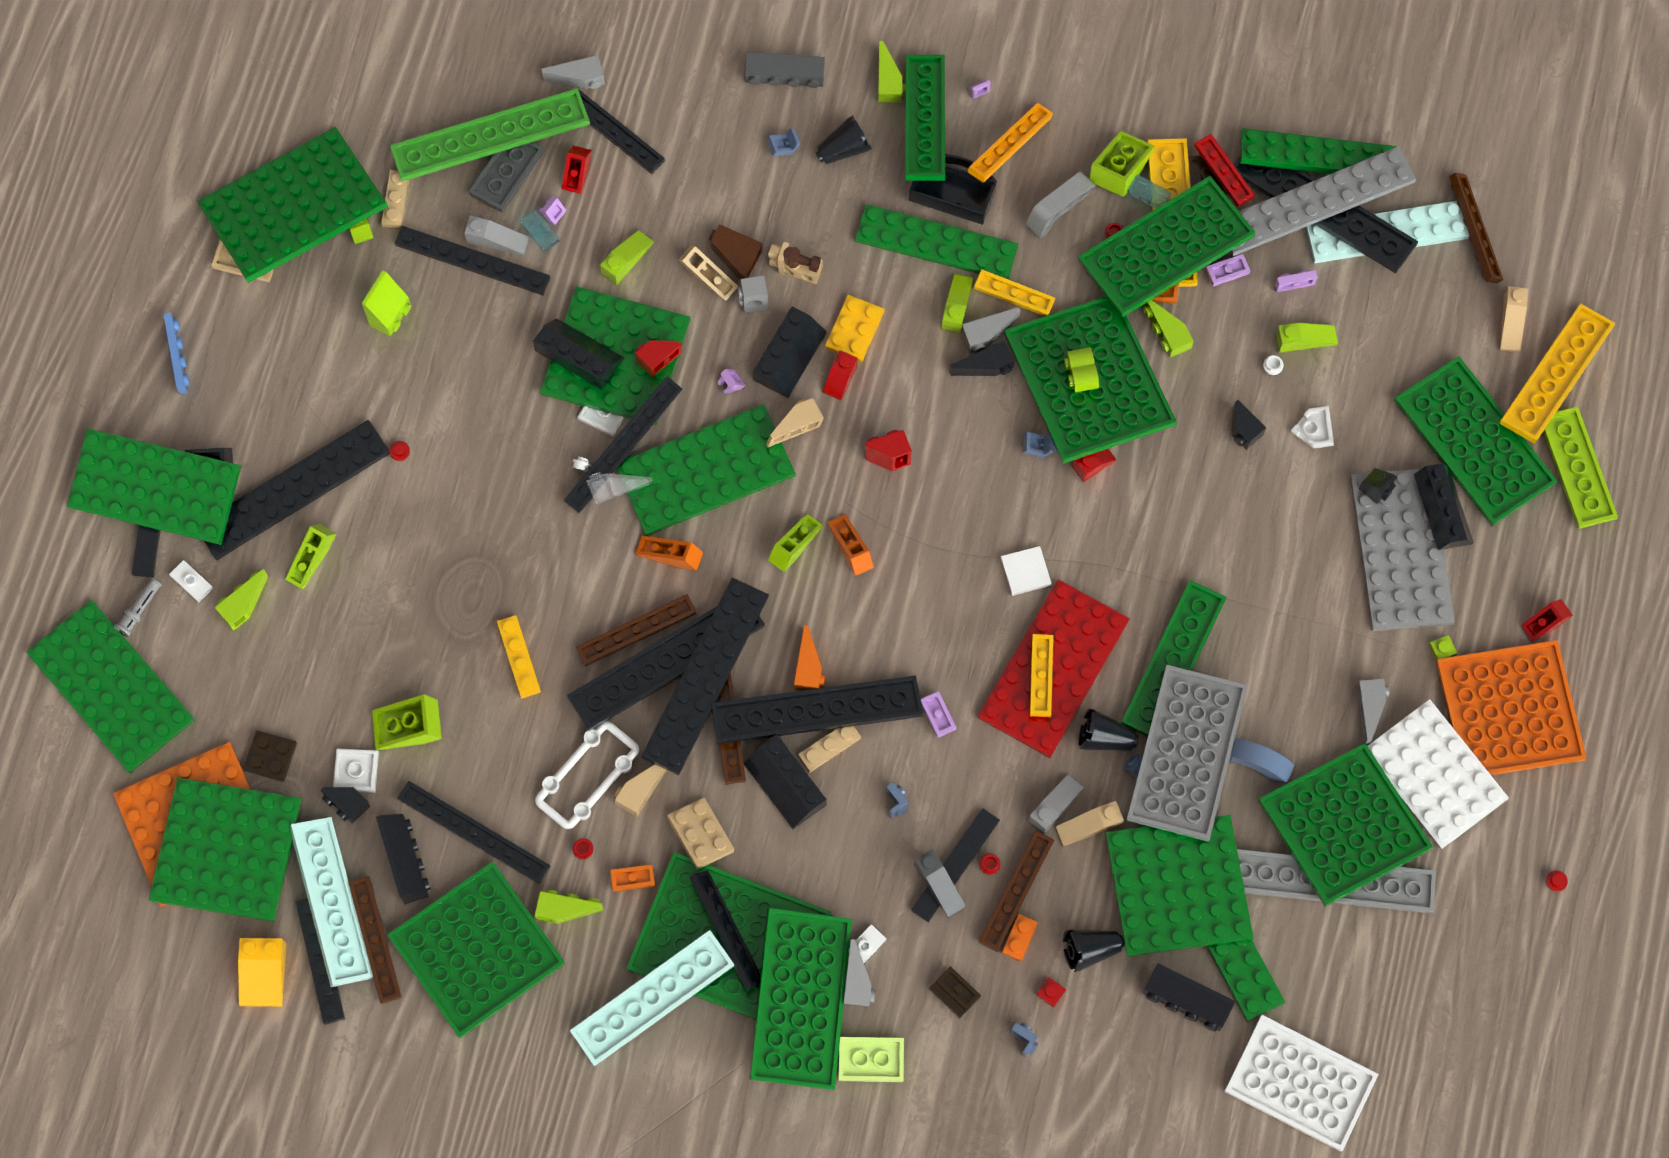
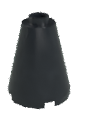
(843, 142)
(1105, 733)
(1090, 947)

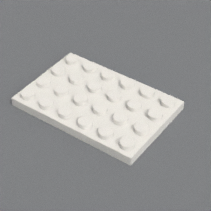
(1437, 774)
(1301, 1083)

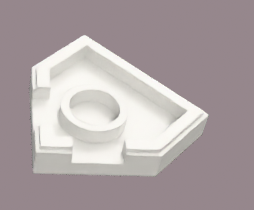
(1315, 428)

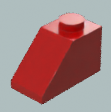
(576, 169)
(657, 354)
(840, 375)
(1092, 464)
(1547, 620)

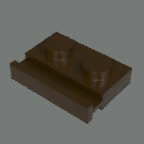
(955, 992)

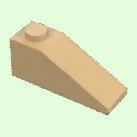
(707, 272)
(1513, 318)
(801, 419)
(638, 790)
(1090, 823)

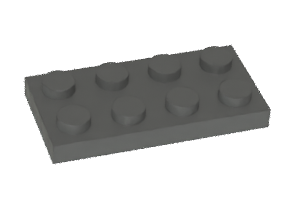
(505, 175)

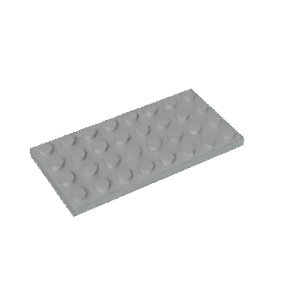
(1400, 558)
(1187, 753)

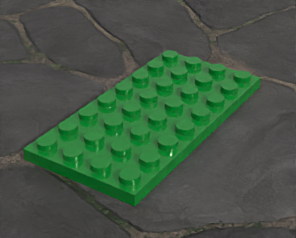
(1166, 246)
(1466, 435)
(706, 470)
(154, 486)
(110, 686)
(800, 999)

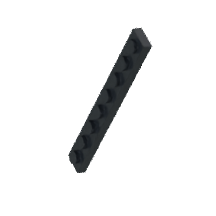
(472, 260)
(625, 441)
(474, 832)

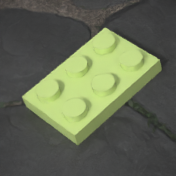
(871, 1059)

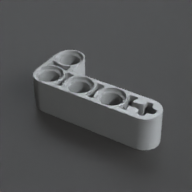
(1058, 203)

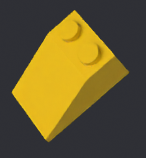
(261, 971)

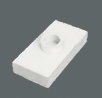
(191, 581)
(869, 942)

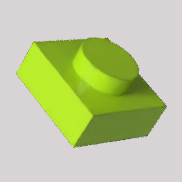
(1443, 648)

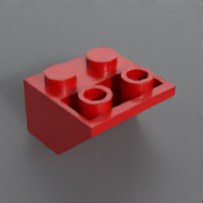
(889, 451)

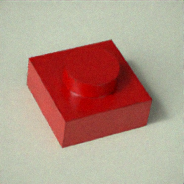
(1051, 992)

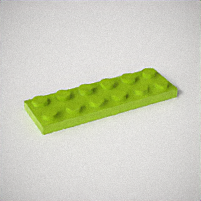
(1579, 469)

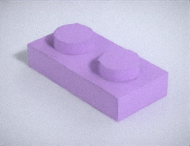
(1228, 270)
(1302, 279)
(938, 714)

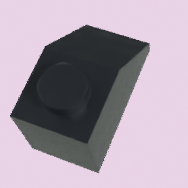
(1245, 426)

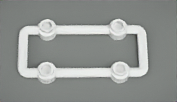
(582, 810)

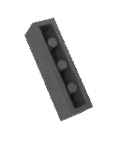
(784, 70)

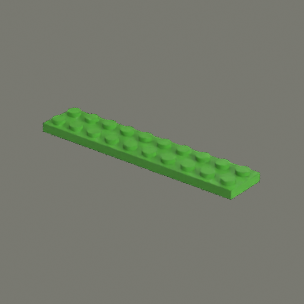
(489, 134)

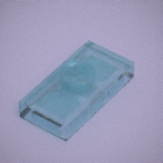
(1148, 192)
(539, 231)

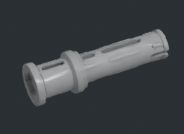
(132, 615)

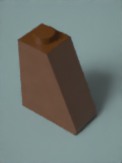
(736, 250)

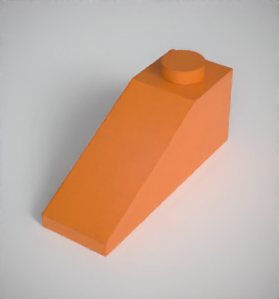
(851, 544)
(670, 552)
(809, 668)

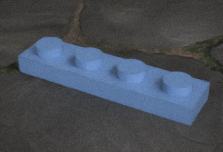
(178, 360)

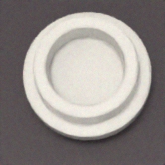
(1273, 365)
(581, 464)

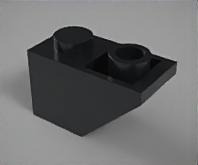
(1378, 485)
(347, 801)

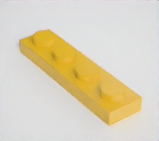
(1014, 293)
(518, 656)
(1041, 675)

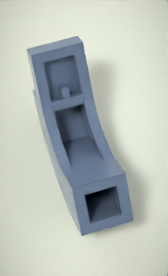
(1261, 759)

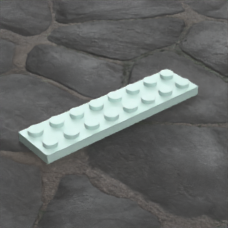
(1426, 224)
(331, 901)
(652, 998)

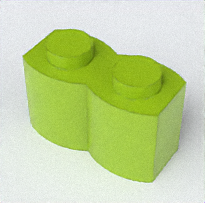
(1082, 370)

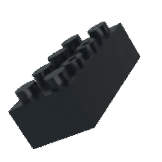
(958, 194)

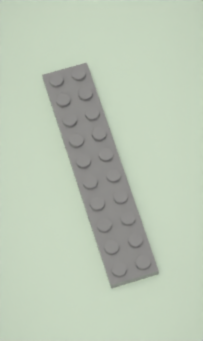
(1326, 197)
(1282, 877)

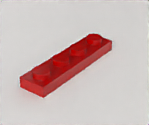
(1224, 170)

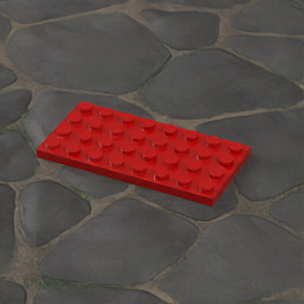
(1082, 642)

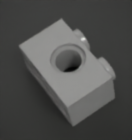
(753, 294)

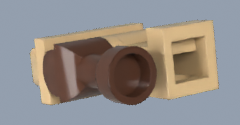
(794, 264)

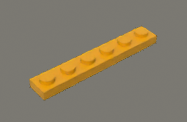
(1010, 142)

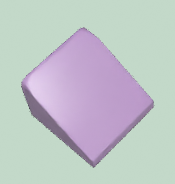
(979, 88)

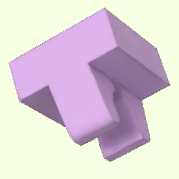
(553, 210)
(732, 379)

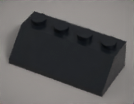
(789, 352)
(577, 353)
(1443, 507)
(785, 782)
(403, 858)
(1188, 997)

